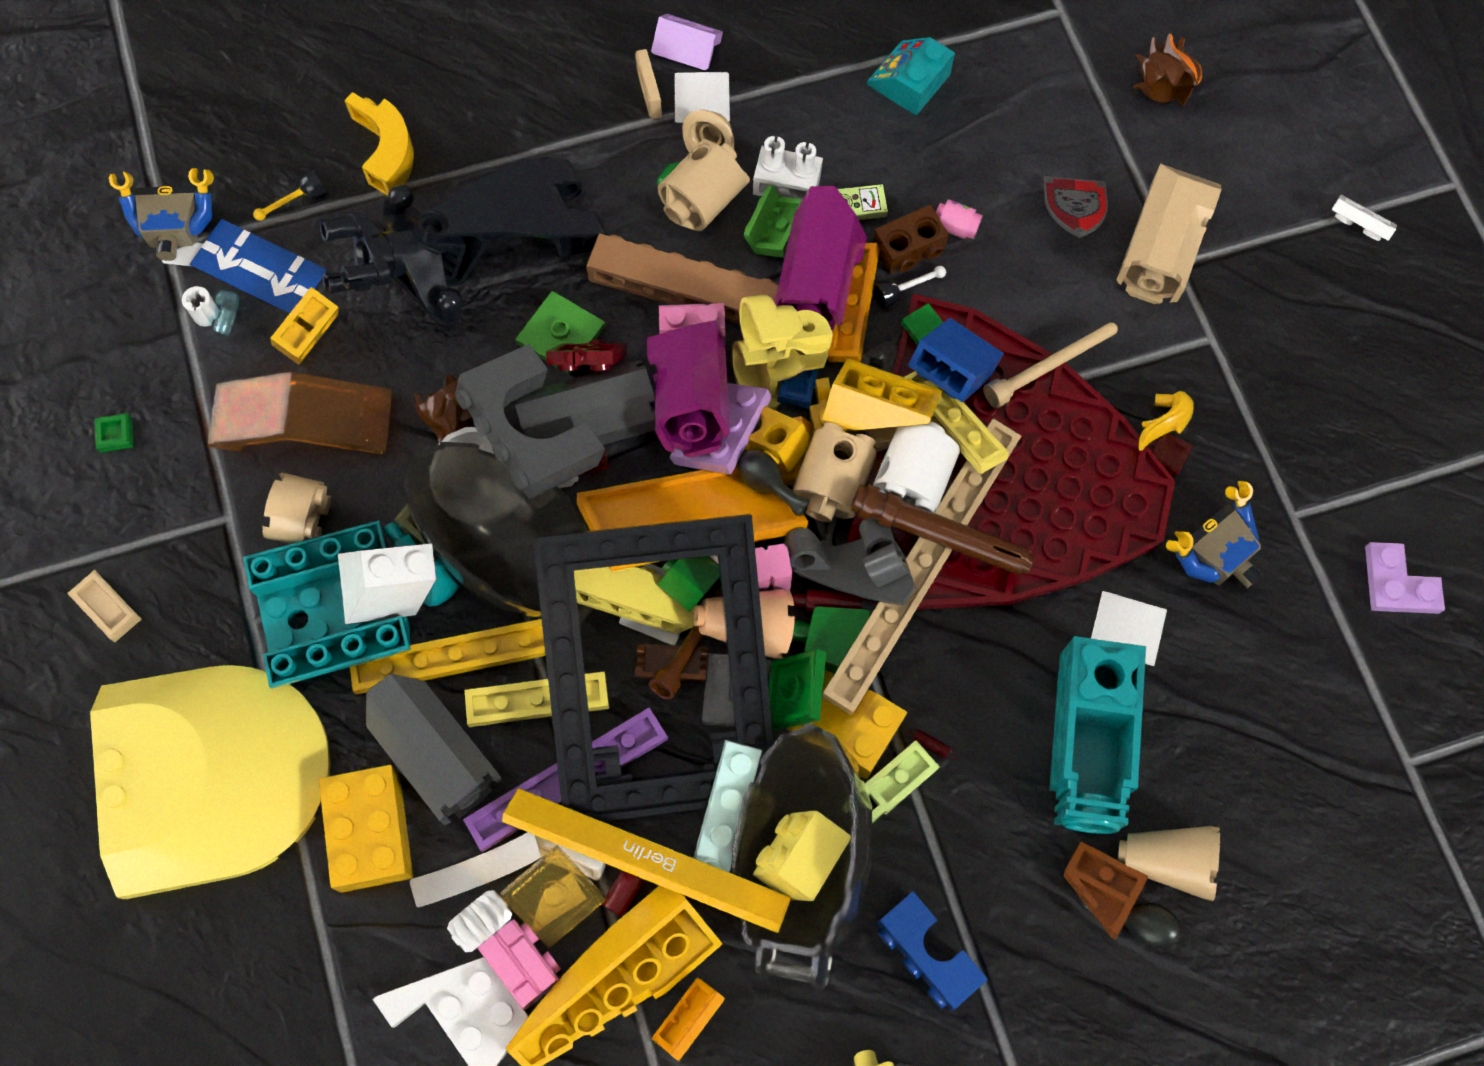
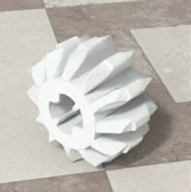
(479, 921)

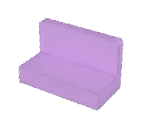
(685, 41)

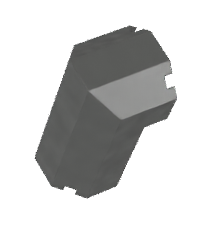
(610, 401)
(428, 746)

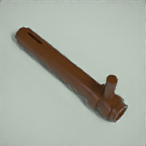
(892, 511)

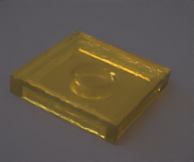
(553, 896)

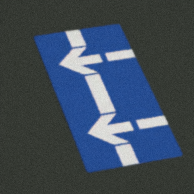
(257, 266)

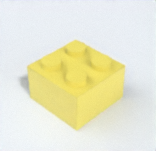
(801, 855)

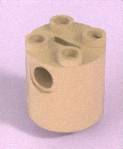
(702, 185)
(832, 481)

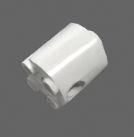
(918, 464)

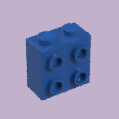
(955, 359)

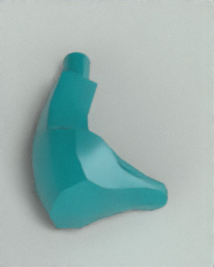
(445, 583)

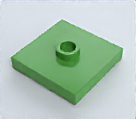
(558, 323)

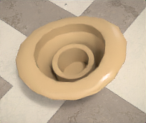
(706, 125)

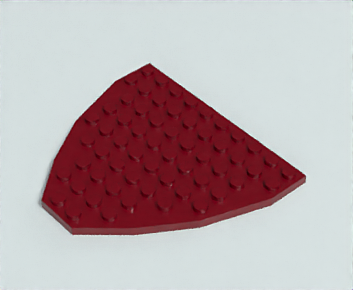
(1066, 493)

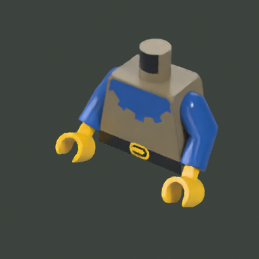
(167, 214)
(1222, 543)

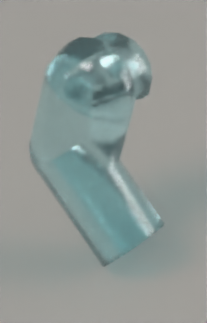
(229, 305)

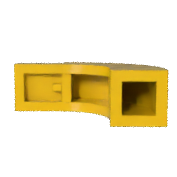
(394, 156)

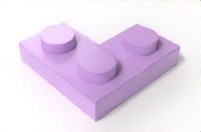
(1392, 588)

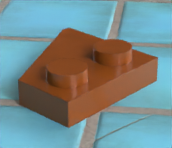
(1104, 886)

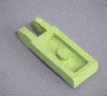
(900, 778)

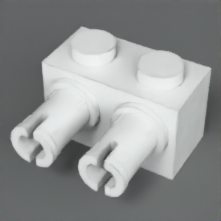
(786, 170)

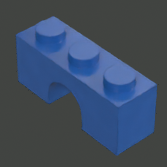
(948, 980)

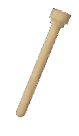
(999, 391)

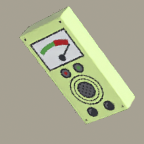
(866, 201)

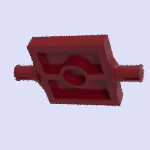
(595, 353)

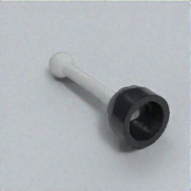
(888, 293)

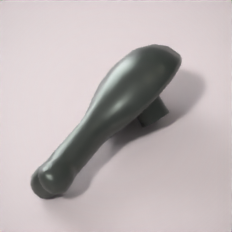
(763, 476)
(1152, 924)

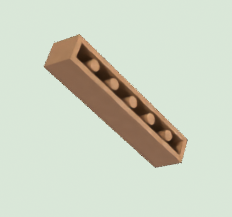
(671, 276)

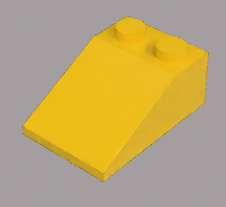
(874, 399)
(866, 730)

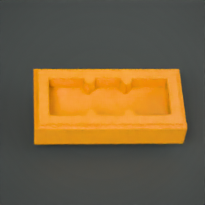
(688, 1018)

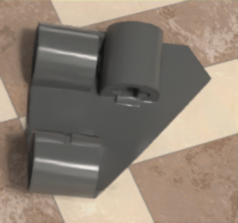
(864, 568)

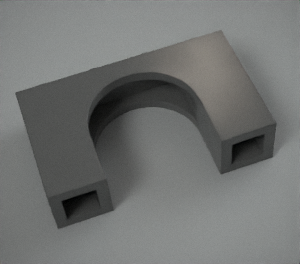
(533, 462)

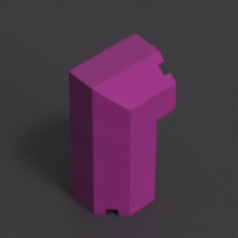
(821, 255)
(690, 388)

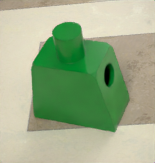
(831, 631)

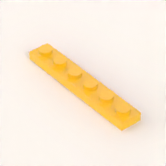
(455, 655)

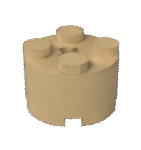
(295, 509)

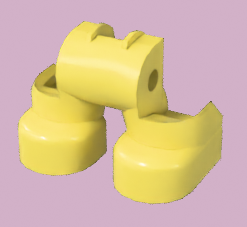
(798, 338)

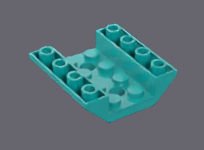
(308, 581)

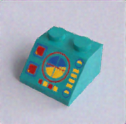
(913, 73)

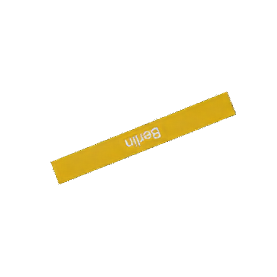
(647, 860)

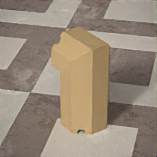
(1168, 235)

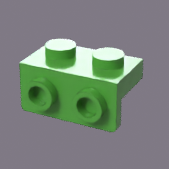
(771, 223)

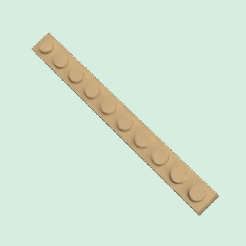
(924, 562)

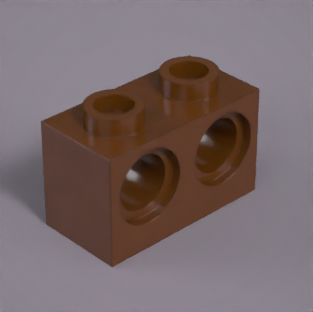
(906, 234)

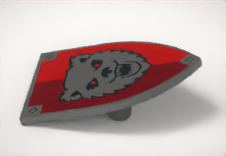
(1076, 203)

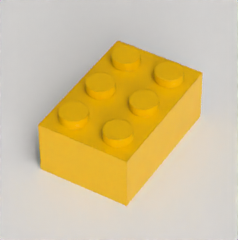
(365, 829)

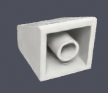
(385, 582)

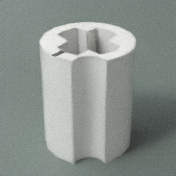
(200, 305)

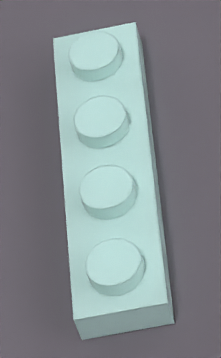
(733, 776)

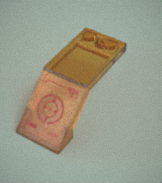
(300, 410)

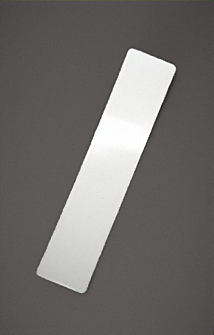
(475, 871)

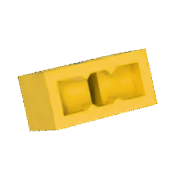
(304, 325)
(780, 438)

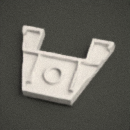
(468, 1005)

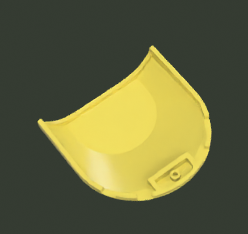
(202, 776)

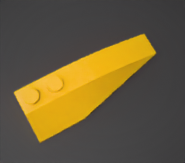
(629, 963)

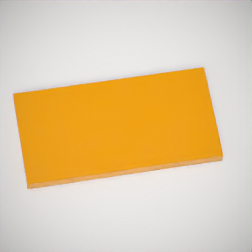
(685, 498)

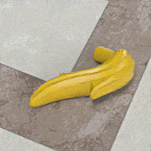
(1173, 420)

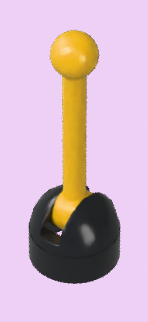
(309, 185)

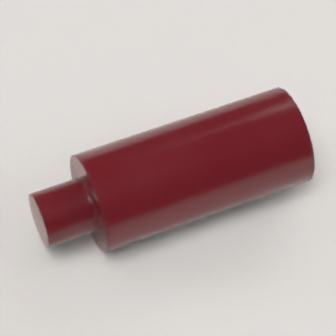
(826, 598)
(623, 893)

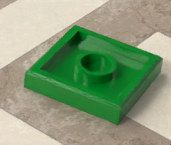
(796, 689)

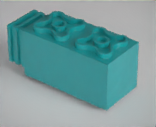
(1097, 733)

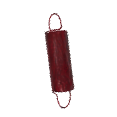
(932, 744)

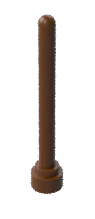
(667, 680)

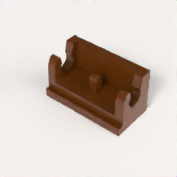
(656, 656)

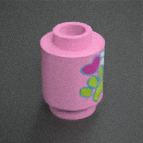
(959, 219)

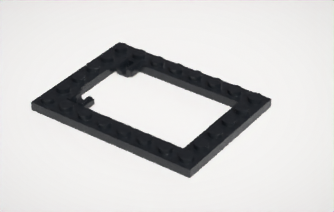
(557, 556)

